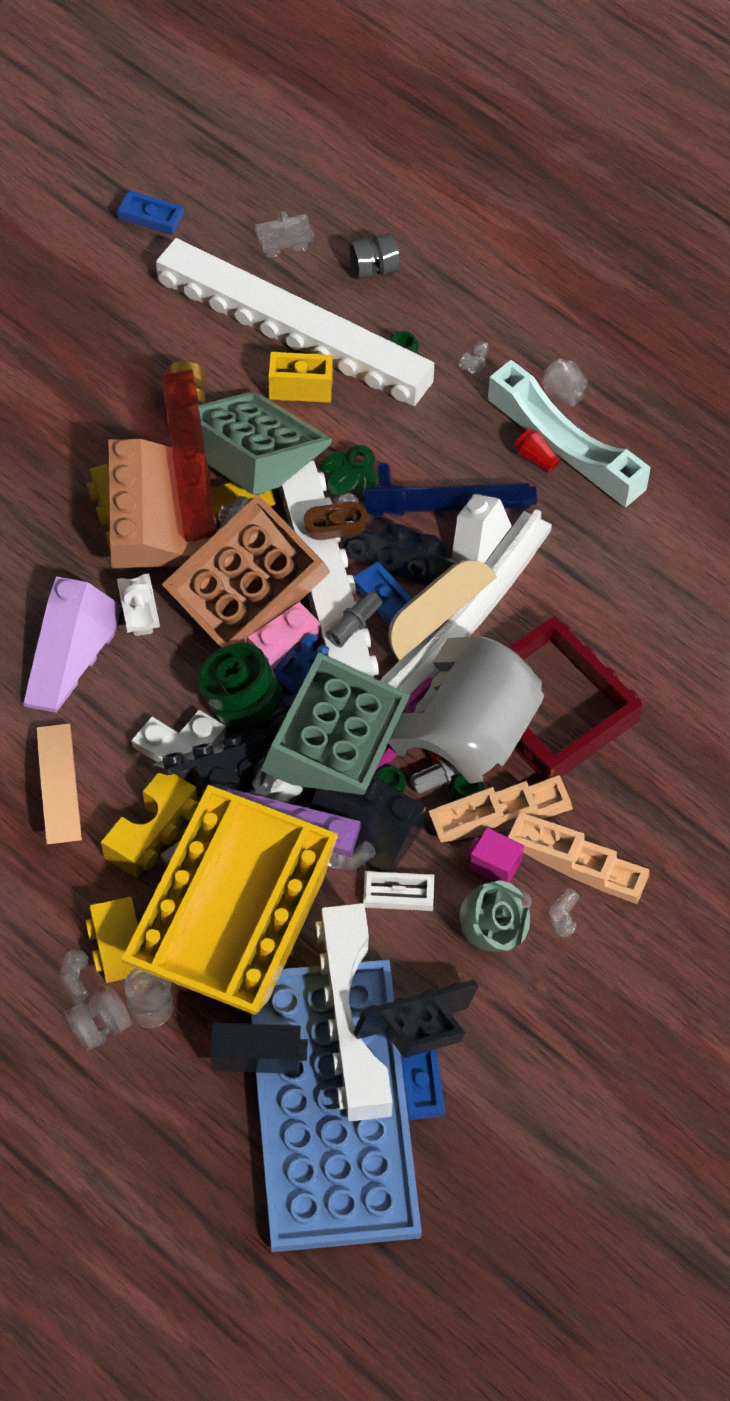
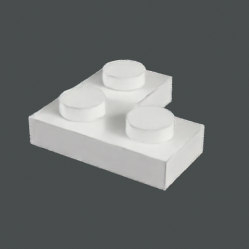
(158, 739)

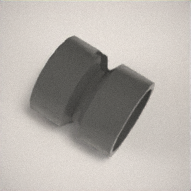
(374, 256)

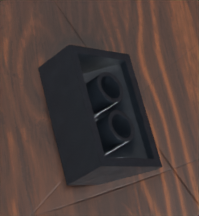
(386, 820)

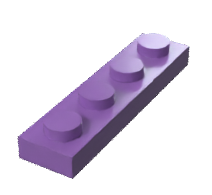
(345, 828)

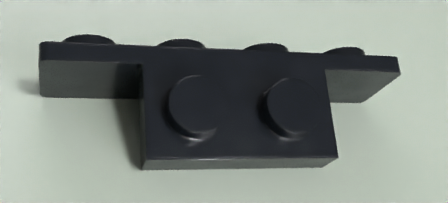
(401, 552)
(221, 764)
(419, 1021)

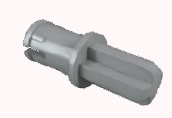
(434, 776)

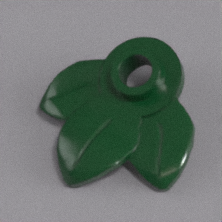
(347, 474)

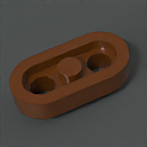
(334, 520)

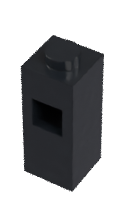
(257, 1048)

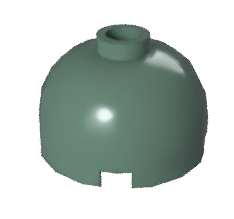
(494, 917)

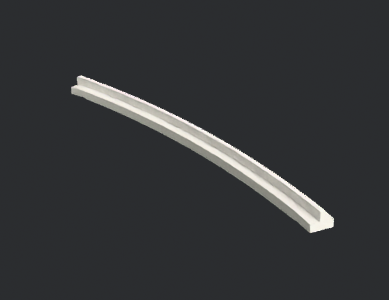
(417, 666)

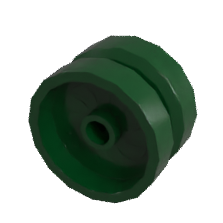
(240, 686)

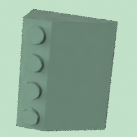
(257, 441)
(335, 729)

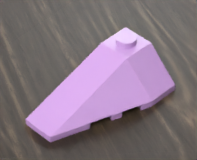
(72, 634)

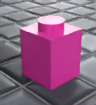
(495, 856)

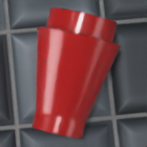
(536, 450)

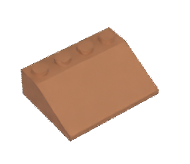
(145, 507)
(246, 575)

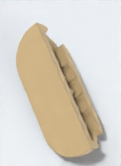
(437, 604)

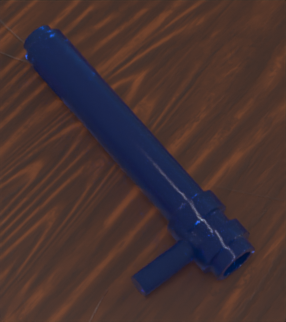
(401, 499)

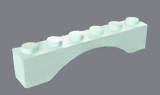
(610, 468)

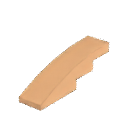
(58, 784)
(500, 809)
(581, 860)

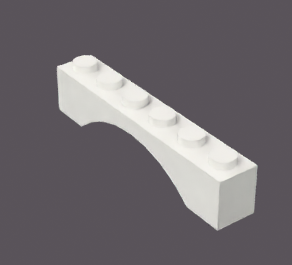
(364, 1078)

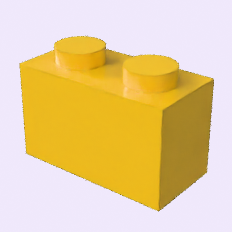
(300, 377)
(113, 928)

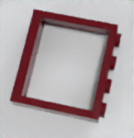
(530, 747)

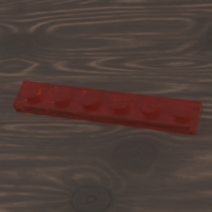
(189, 455)

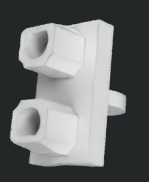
(138, 605)

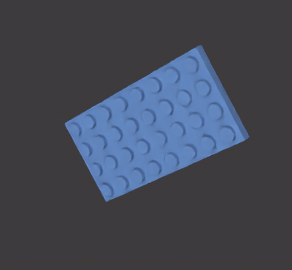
(327, 1175)

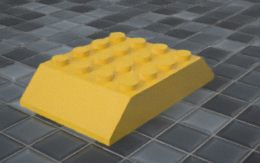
(232, 900)

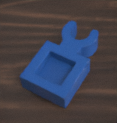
(297, 663)

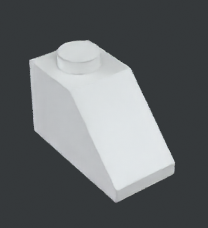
(479, 529)

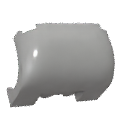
(472, 707)

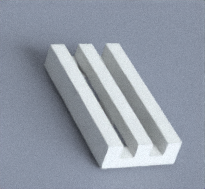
(398, 896)

